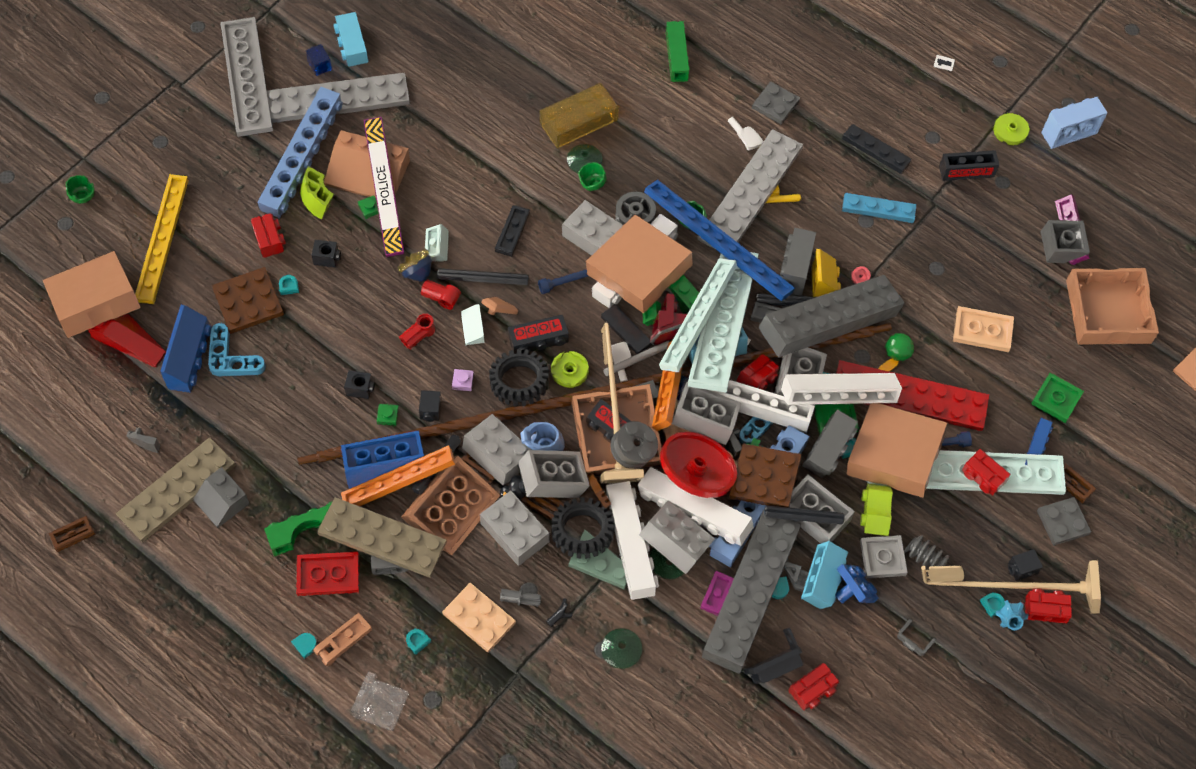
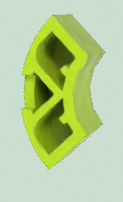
(314, 193)
(876, 509)

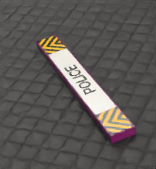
(384, 187)

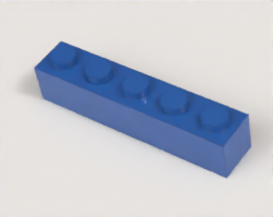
(1040, 437)

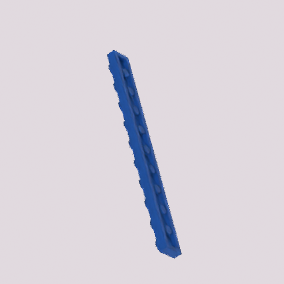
(719, 240)

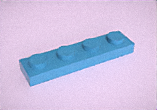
(879, 207)

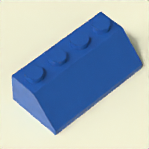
(185, 350)
(378, 456)

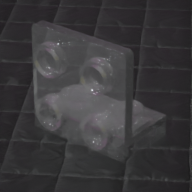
(379, 703)

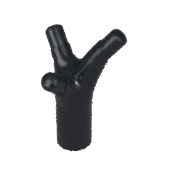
(560, 613)

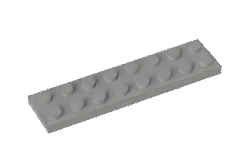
(246, 77)
(355, 94)
(755, 185)

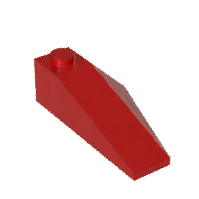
(130, 338)

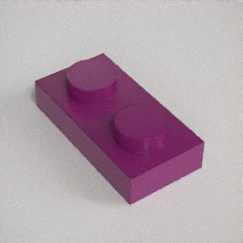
(716, 593)

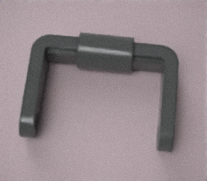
(910, 644)

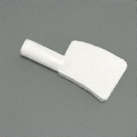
(748, 135)
(619, 353)

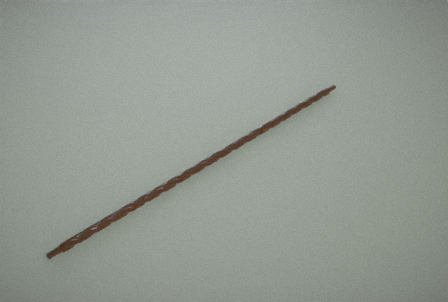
(566, 400)

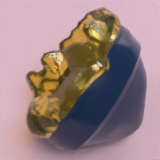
(416, 266)

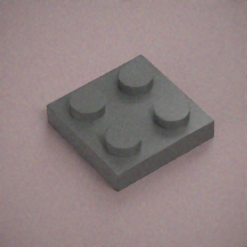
(775, 103)
(1063, 521)

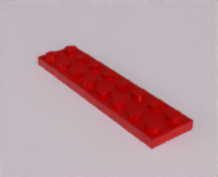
(932, 399)

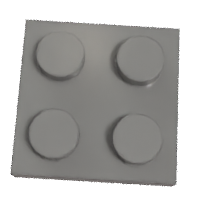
(883, 556)

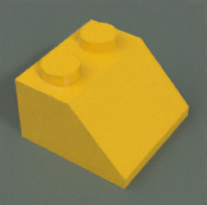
(824, 274)

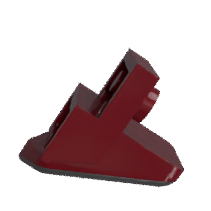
(666, 322)

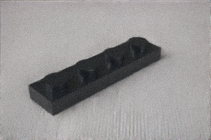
(876, 149)

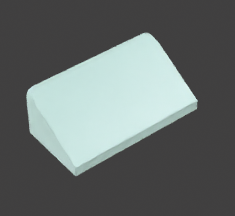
(437, 242)
(472, 325)

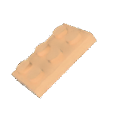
(983, 329)
(479, 617)

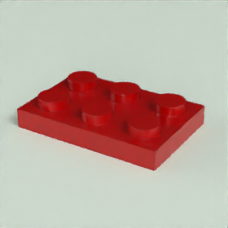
(327, 573)

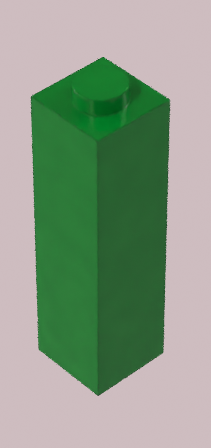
(677, 51)

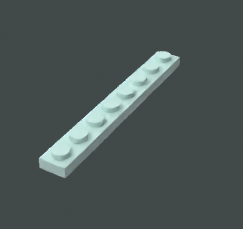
(698, 315)

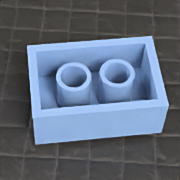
(1074, 122)

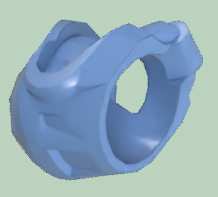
(546, 437)

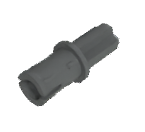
(520, 597)

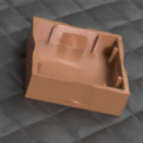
(639, 263)
(91, 294)
(1112, 306)
(593, 447)
(896, 449)

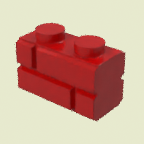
(267, 235)
(759, 373)
(985, 472)
(1048, 606)
(814, 686)

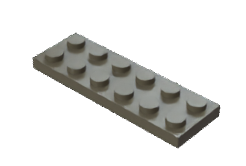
(173, 490)
(382, 537)

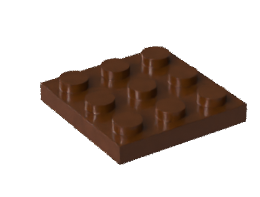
(247, 300)
(765, 476)

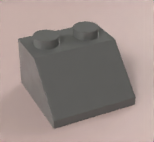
(1064, 240)
(220, 497)

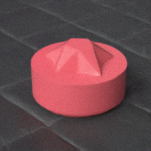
(860, 275)

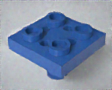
(856, 585)

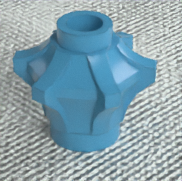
(1012, 615)

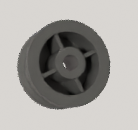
(635, 204)
(634, 445)

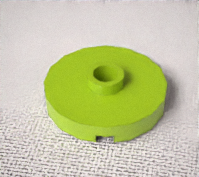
(1011, 129)
(568, 361)

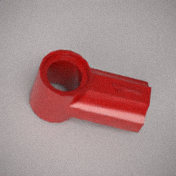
(444, 295)
(417, 332)

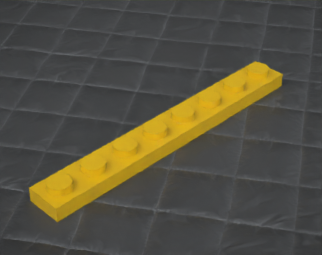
(161, 239)

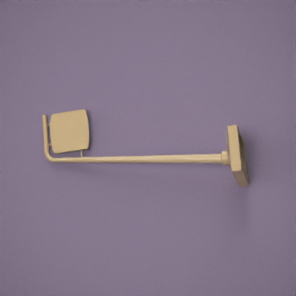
(620, 473)
(955, 574)

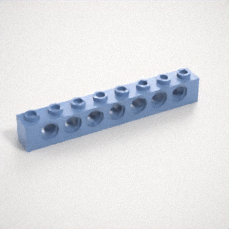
(315, 114)
(728, 552)

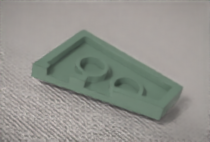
(604, 566)

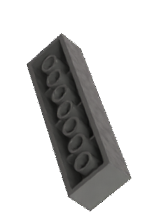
(830, 315)
(750, 593)

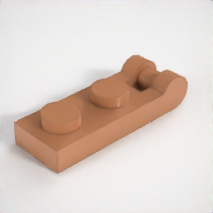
(343, 639)

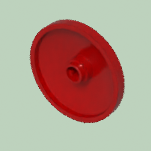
(698, 464)

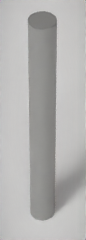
(637, 358)

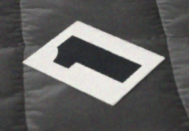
(944, 63)

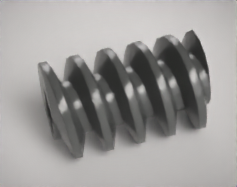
(925, 553)

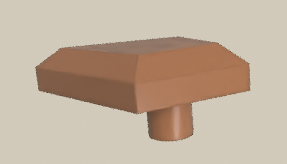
(498, 305)

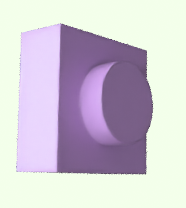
(462, 380)

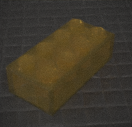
(578, 115)

